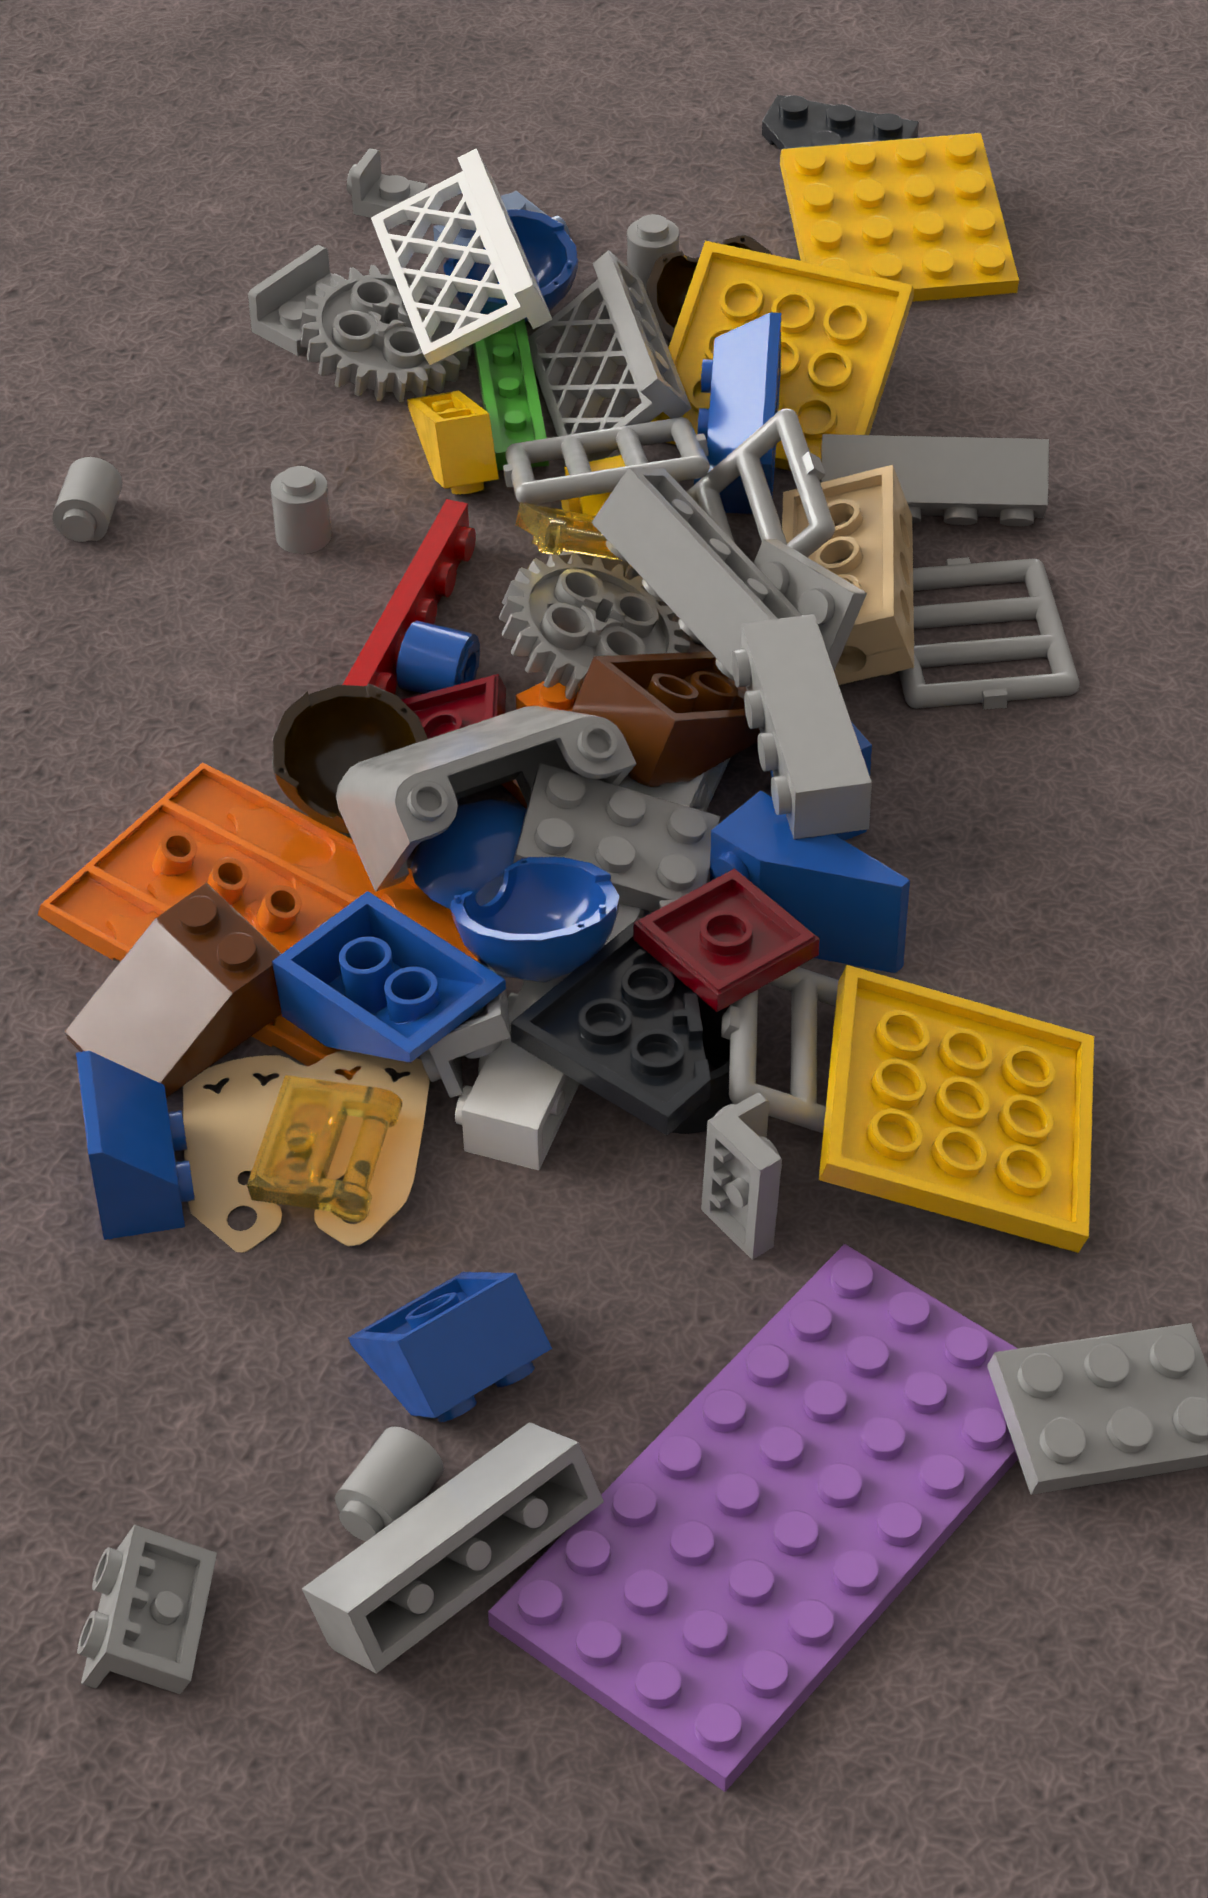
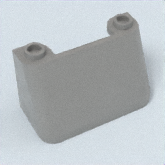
(414, 790)

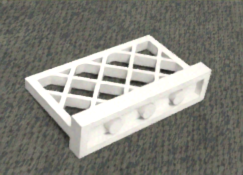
(502, 253)

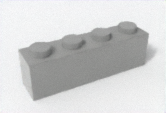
(952, 474)
(688, 561)
(802, 727)
(452, 1546)

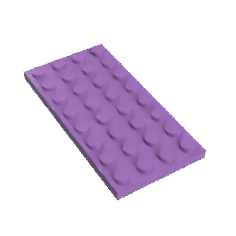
(772, 1518)

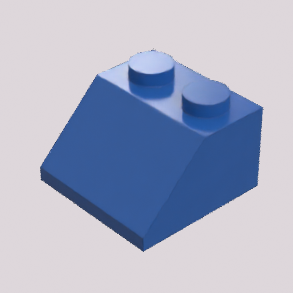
(132, 1149)
(454, 1343)

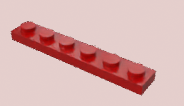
(416, 596)

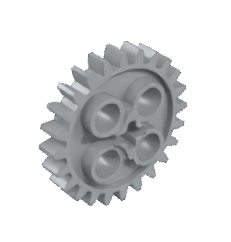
(368, 338)
(582, 611)

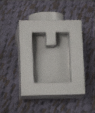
(377, 192)

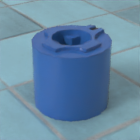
(436, 658)

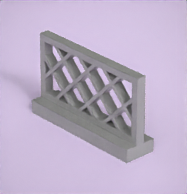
(635, 343)

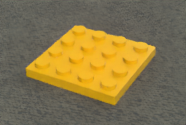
(903, 213)
(834, 335)
(959, 1109)

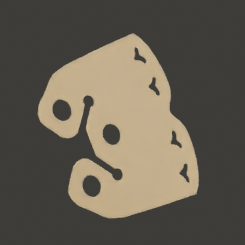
(229, 1127)

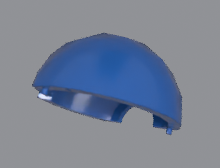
(549, 254)
(470, 852)
(542, 920)

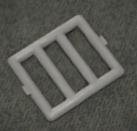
(745, 462)
(582, 479)
(997, 691)
(740, 1027)

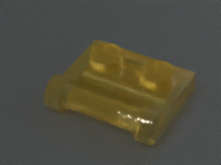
(562, 530)
(303, 1141)

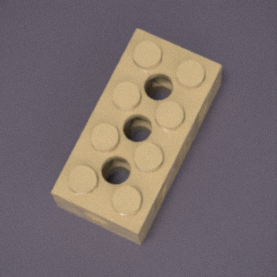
(874, 555)

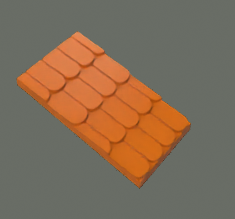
(275, 872)

